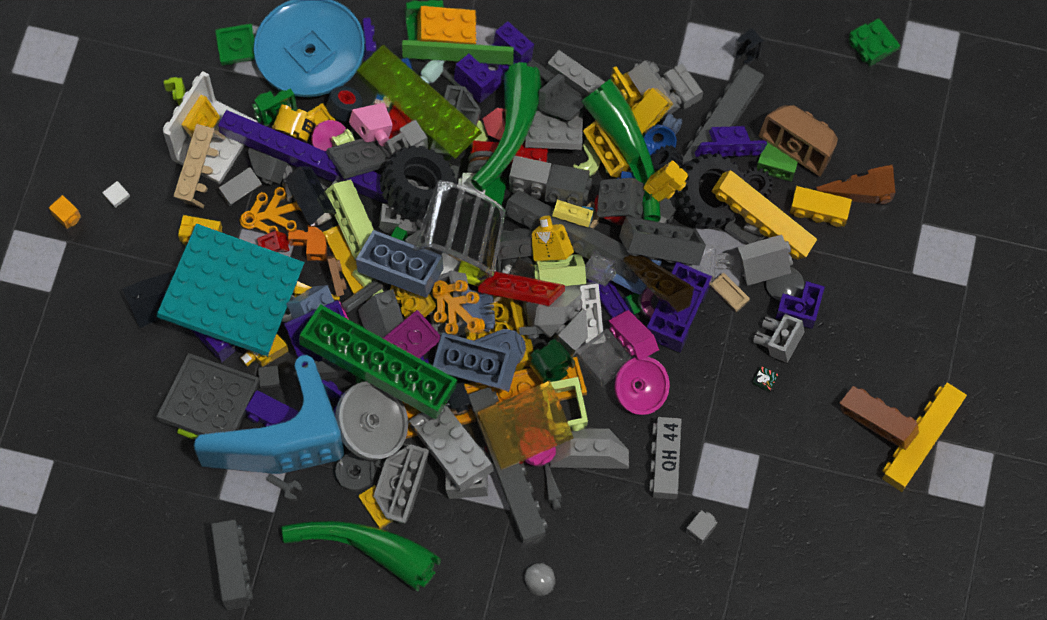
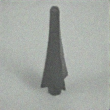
(554, 494)

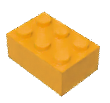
(446, 25)

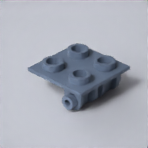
(481, 309)

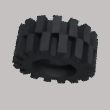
(664, 156)
(766, 180)

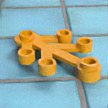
(271, 213)
(441, 292)

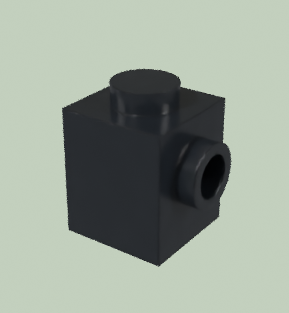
(459, 400)

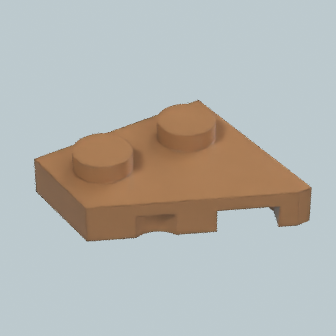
(335, 267)

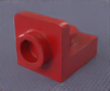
(274, 241)

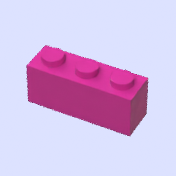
(633, 335)

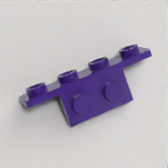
(730, 142)

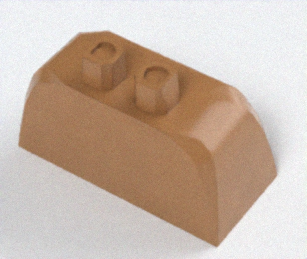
(800, 137)

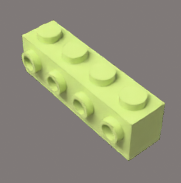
(350, 215)

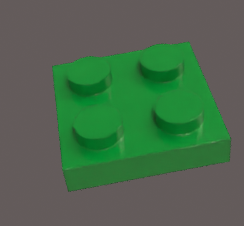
(235, 44)

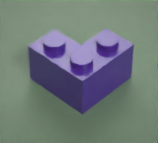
(804, 307)

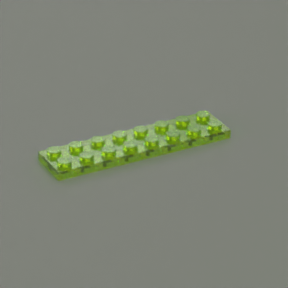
(419, 101)

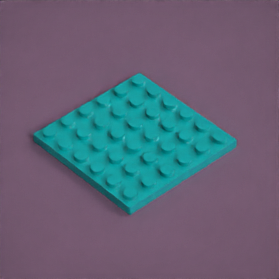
(231, 289)

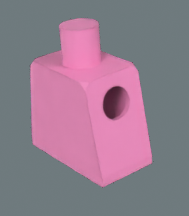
(372, 123)

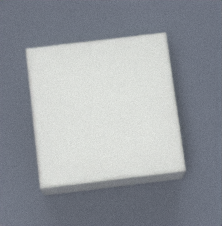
(116, 194)

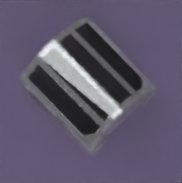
(463, 226)

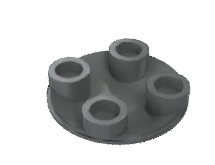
(789, 284)

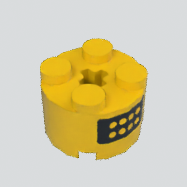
(294, 123)

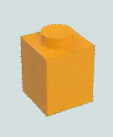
(65, 212)

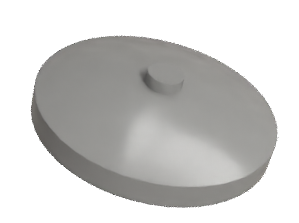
(371, 421)

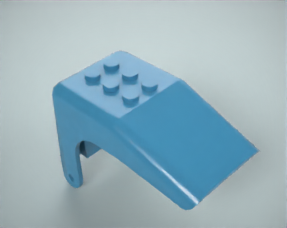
(300, 443)

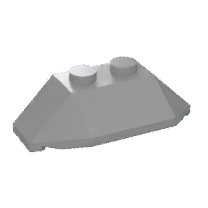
(552, 317)
(592, 450)
(401, 482)

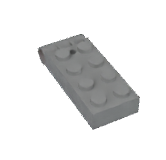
(452, 448)

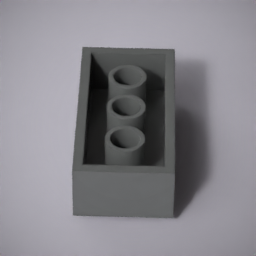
(662, 241)
(231, 567)

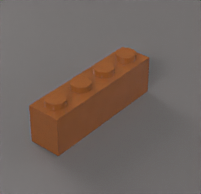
(879, 417)

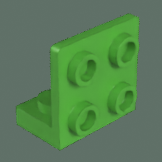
(777, 163)

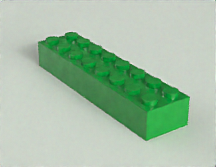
(378, 361)

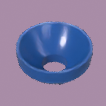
(668, 138)

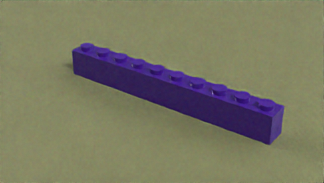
(294, 152)

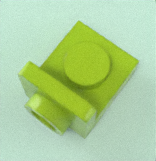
(177, 87)

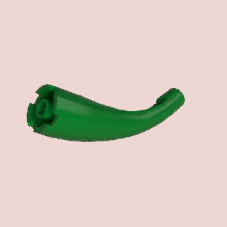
(521, 103)
(619, 123)
(397, 554)

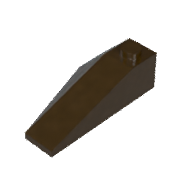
(665, 285)

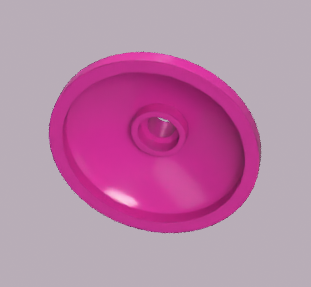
(652, 386)

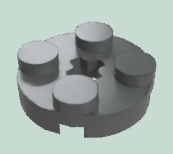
(359, 482)

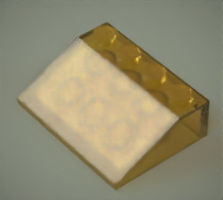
(525, 425)

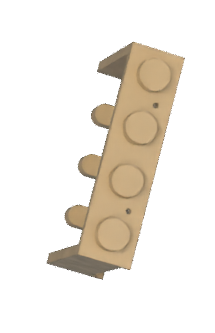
(194, 164)

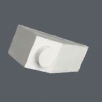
(591, 303)

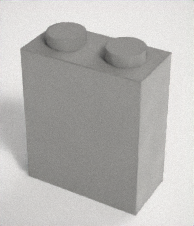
(765, 259)

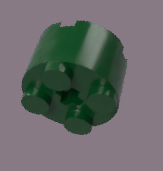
(551, 362)

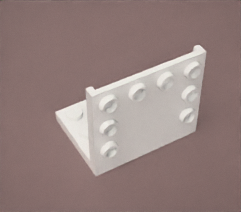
(179, 140)

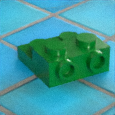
(873, 42)
(267, 106)

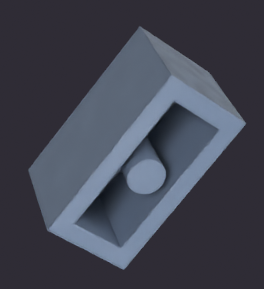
(310, 301)

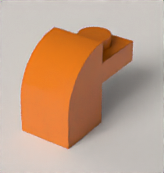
(313, 239)

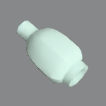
(432, 71)

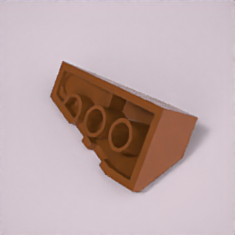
(871, 188)

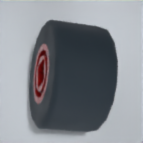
(342, 102)

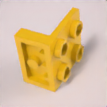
(626, 87)

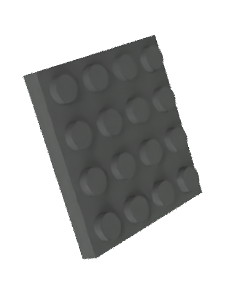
(207, 397)

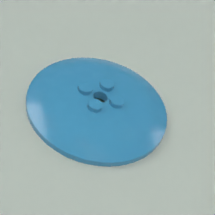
(303, 24)

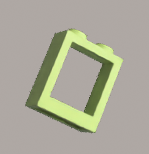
(562, 271)
(573, 384)

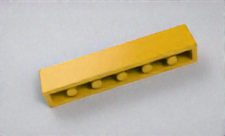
(762, 213)
(930, 428)

